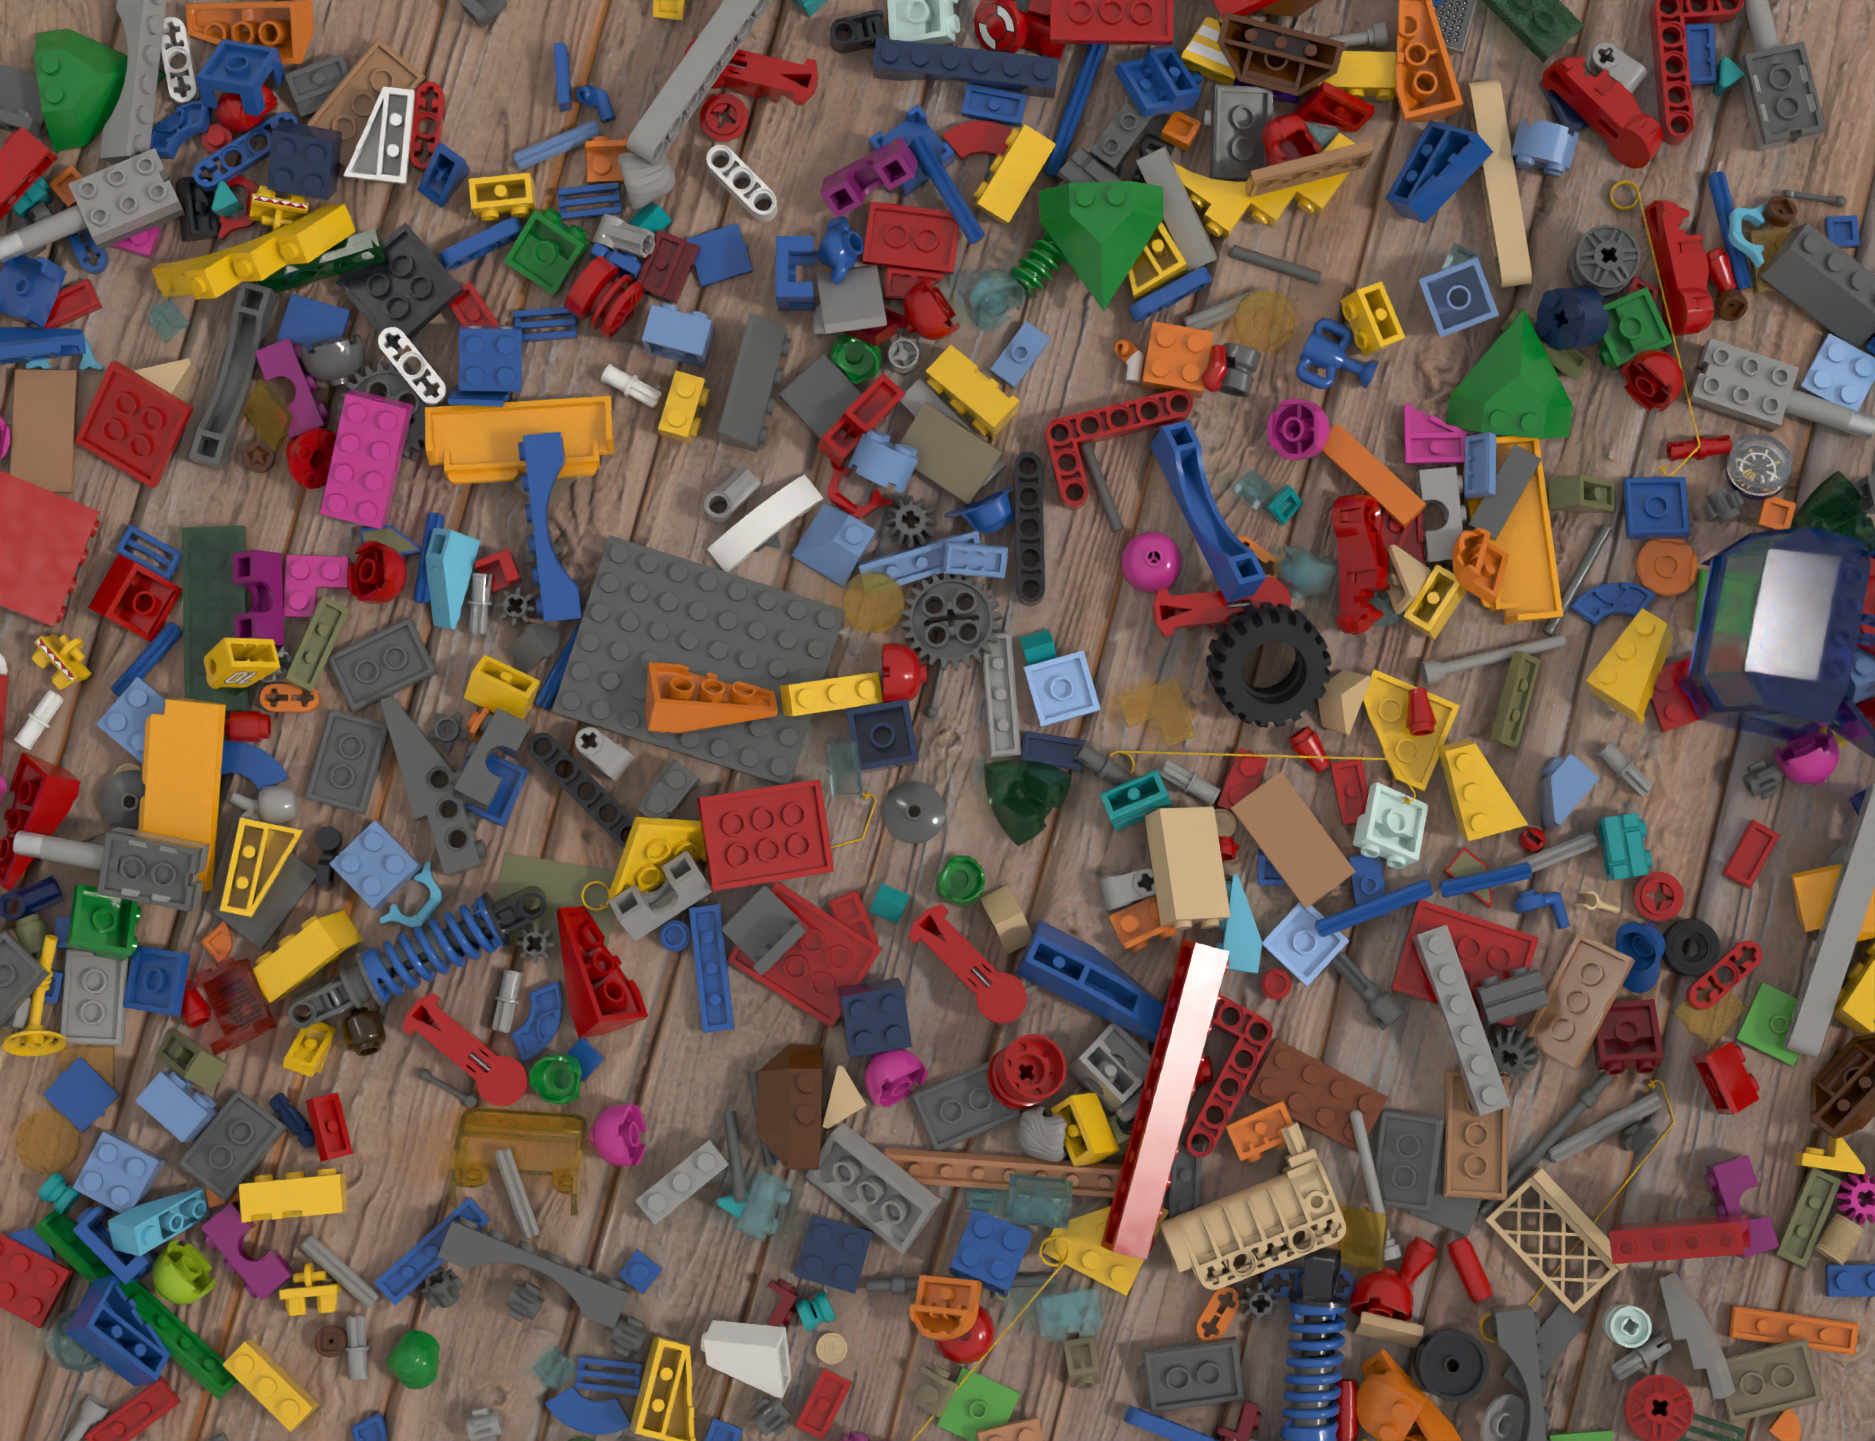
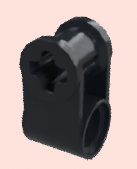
(860, 29)

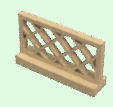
(1575, 1219)

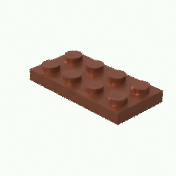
(1315, 1093)

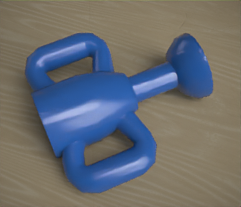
(1331, 356)

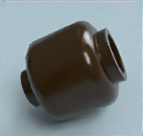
(364, 1031)

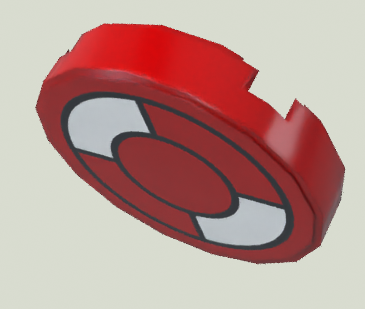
(1000, 26)

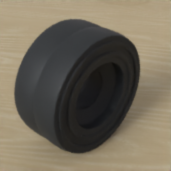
(1707, 943)

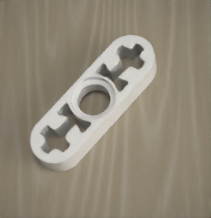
(174, 84)
(404, 342)

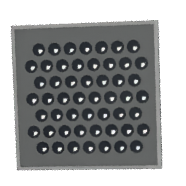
(1454, 22)

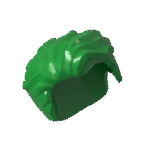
(856, 358)
(960, 881)
(556, 1078)
(415, 1359)

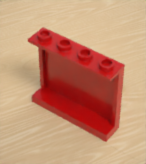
(40, 548)
(1680, 1239)

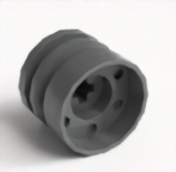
(1586, 263)

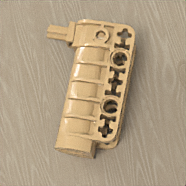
(1256, 1218)

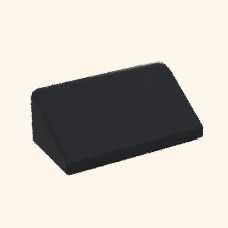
(199, 219)

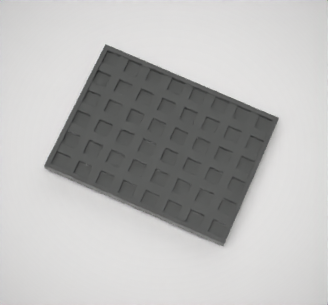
(707, 619)

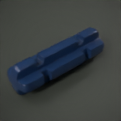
(293, 1119)

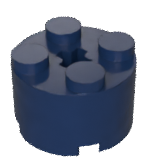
(1571, 317)

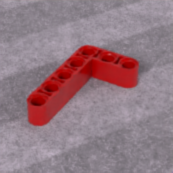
(1677, 55)
(1105, 431)
(1229, 1071)

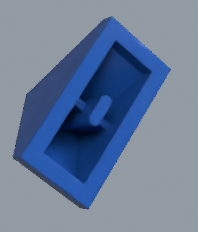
(443, 175)

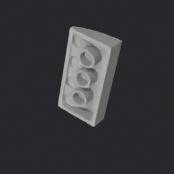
(873, 1188)

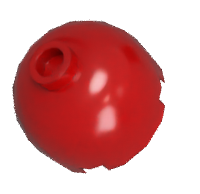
(928, 312)
(1653, 379)
(377, 573)
(901, 672)
(1382, 1295)
(971, 1345)

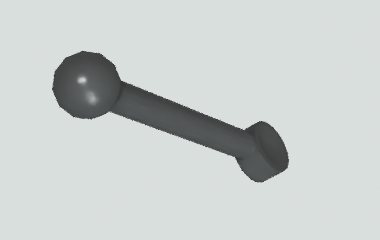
(1839, 201)
(931, 711)
(470, 1101)

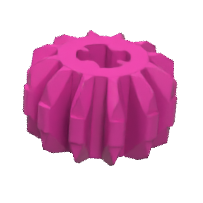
(1850, 1201)

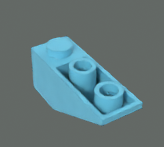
(449, 568)
(1240, 931)
(157, 1221)

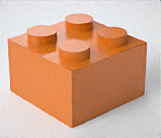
(1176, 358)

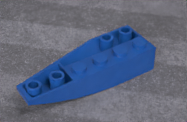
(1089, 980)

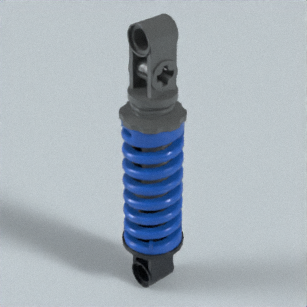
(419, 956)
(1316, 1366)

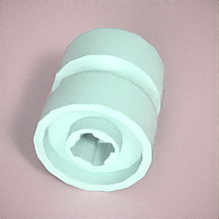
(1626, 1325)

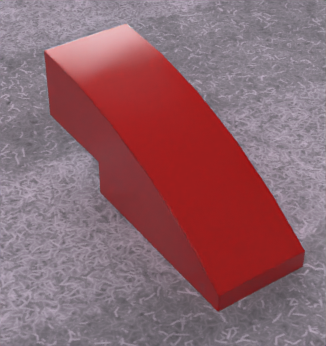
(861, 416)

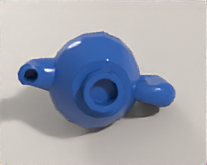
(839, 248)

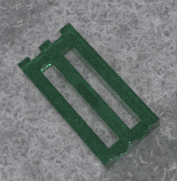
(1740, 1431)

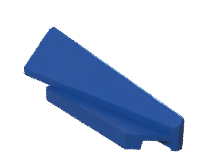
(35, 344)

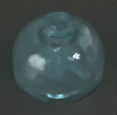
(991, 297)
(1303, 571)
(66, 1351)

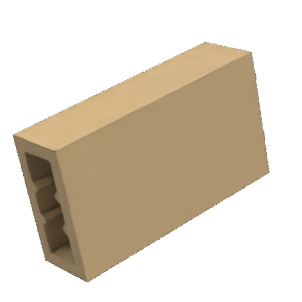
(1187, 867)

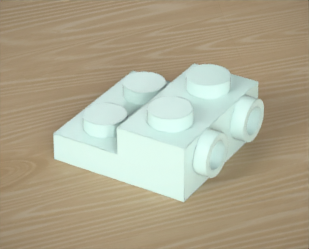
(923, 21)
(1391, 827)

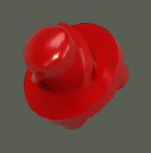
(311, 457)

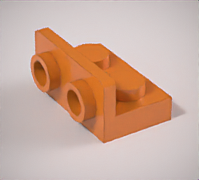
(603, 159)
(1138, 924)
(1259, 1132)

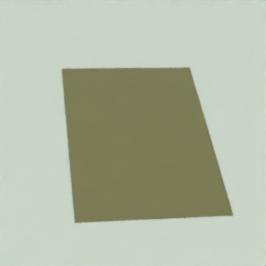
(562, 887)

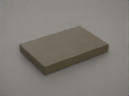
(951, 453)
(1772, 1380)

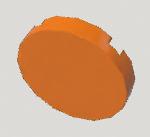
(1666, 566)

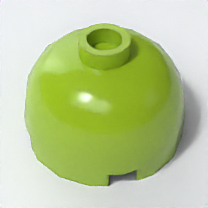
(181, 1274)

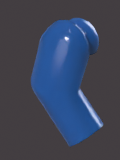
(597, 99)

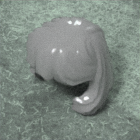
(644, 180)
(1042, 1135)

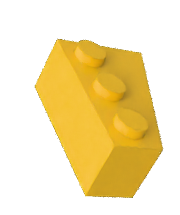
(665, 1394)

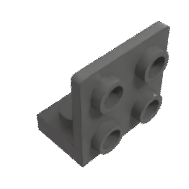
(20, 101)
(765, 929)

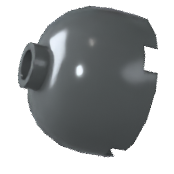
(333, 359)

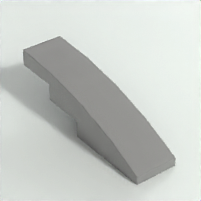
(1691, 1324)

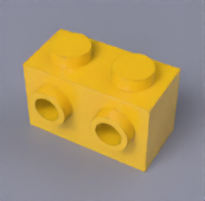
(502, 196)
(1372, 319)
(683, 407)
(1434, 602)
(502, 689)
(1087, 1129)

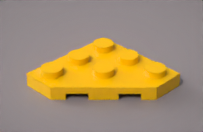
(1387, 711)
(651, 846)
(1089, 1257)

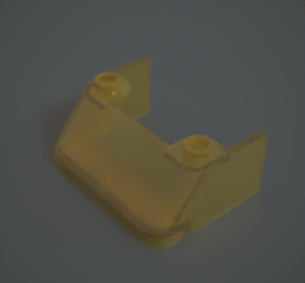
(539, 1143)

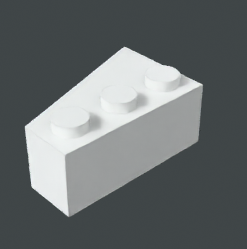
(386, 140)

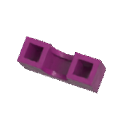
(885, 166)
(285, 361)
(262, 577)
(1728, 1182)
(228, 1234)

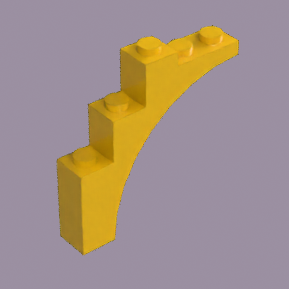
(1228, 200)
(257, 259)

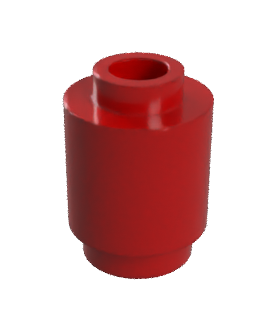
(248, 726)

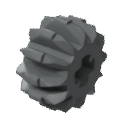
(902, 528)
(1513, 1051)

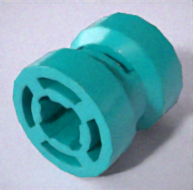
(56, 1191)
(822, 1308)

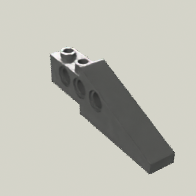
(419, 765)

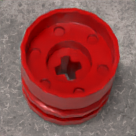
(609, 300)
(1041, 1066)
(1661, 1390)

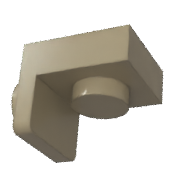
(1082, 1362)
(934, 1390)

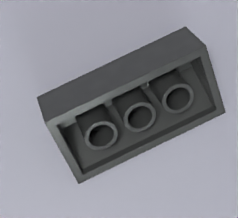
(1824, 284)
(753, 384)

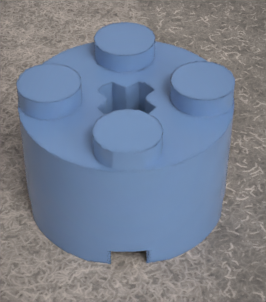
(1544, 146)
(883, 460)

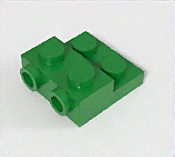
(548, 250)
(1632, 328)
(103, 924)

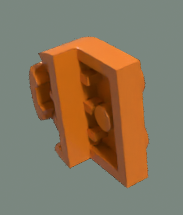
(1479, 564)
(945, 1306)
(1387, 1406)

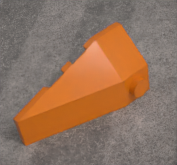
(262, 23)
(1423, 67)
(691, 702)
(1430, 1423)

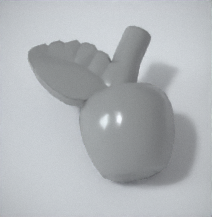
(274, 805)

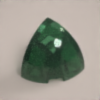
(1836, 509)
(1024, 795)

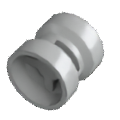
(902, 350)

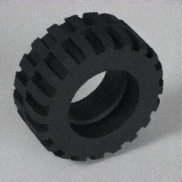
(1290, 695)

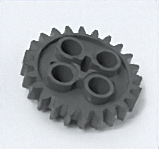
(397, 388)
(953, 648)

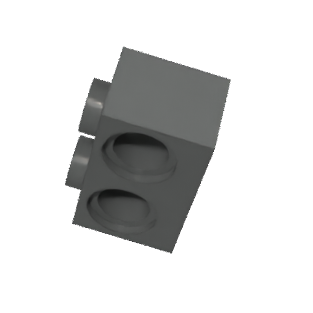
(1120, 138)

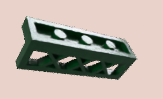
(348, 255)

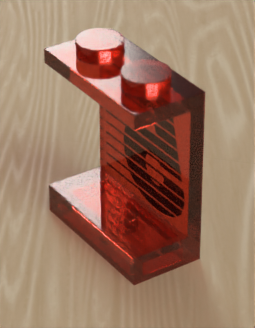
(236, 1003)

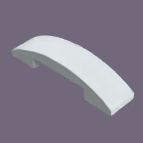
(764, 522)

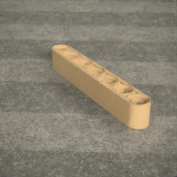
(1499, 185)

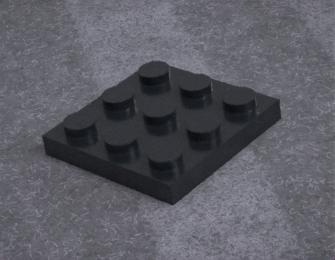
(403, 289)

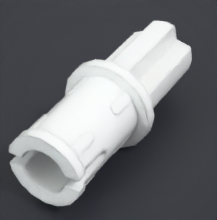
(631, 386)
(39, 719)

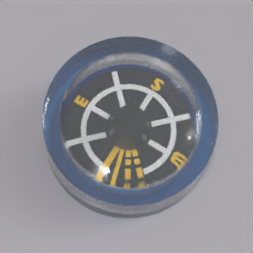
(1758, 467)

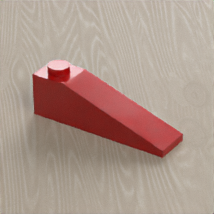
(39, 806)
(595, 985)

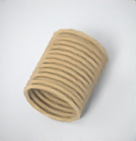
(1839, 1239)

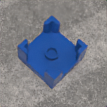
(239, 70)
(911, 128)
(794, 252)
(29, 288)

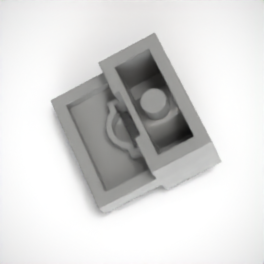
(1112, 1066)

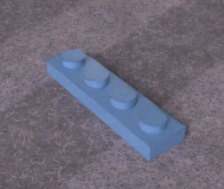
(918, 561)

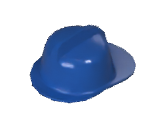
(987, 514)
(1647, 948)

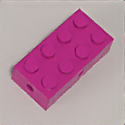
(366, 459)

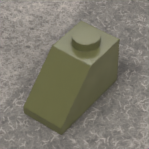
(1582, 494)
(192, 1060)

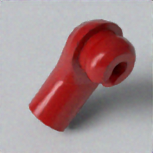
(1216, 369)

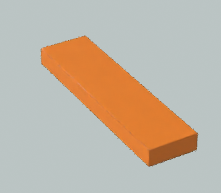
(1372, 476)
(1782, 1327)

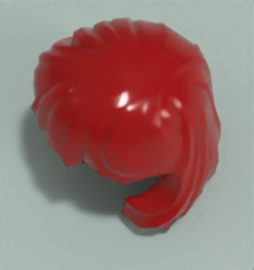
(232, 114)
(1287, 139)

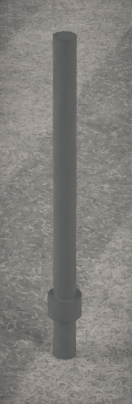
(1586, 1099)
(900, 1284)

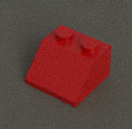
(135, 598)
(1727, 1078)

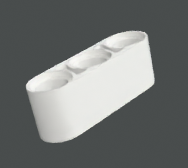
(738, 169)

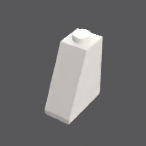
(749, 1354)

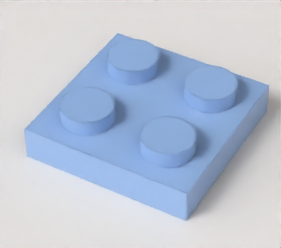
(1839, 373)
(1062, 689)
(1300, 947)

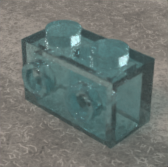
(1038, 1201)
(763, 1204)
(1069, 1313)

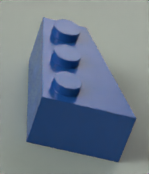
(1436, 170)
(117, 1334)

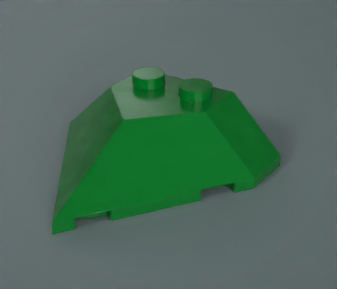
(77, 86)
(1101, 229)
(1513, 389)

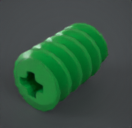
(1038, 264)

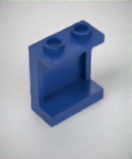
(98, 1239)

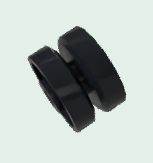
(1432, 1358)

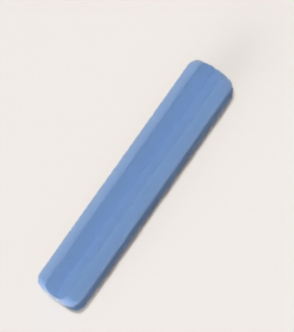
(556, 145)

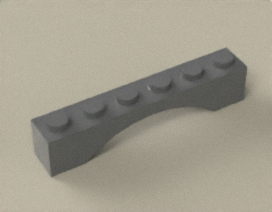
(222, 419)
(472, 1247)
(1515, 1332)

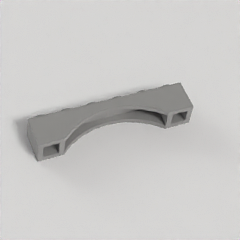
(131, 123)
(1462, 1020)

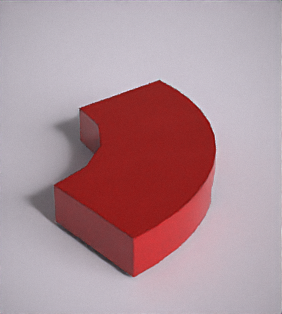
(977, 138)

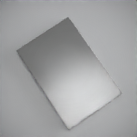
(852, 302)
(94, 999)

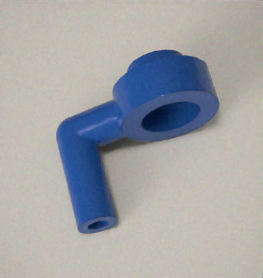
(1531, 901)

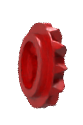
(718, 105)
(1669, 886)

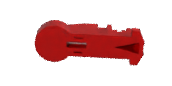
(768, 76)
(1608, 109)
(1681, 268)
(1361, 560)
(1210, 607)
(998, 995)
(498, 1078)

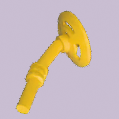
(34, 1032)

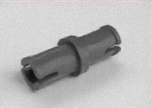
(1102, 766)

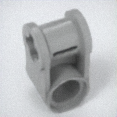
(1620, 66)
(607, 756)
(1124, 888)

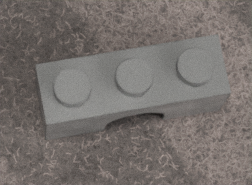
(1442, 489)
(644, 911)
(682, 1182)

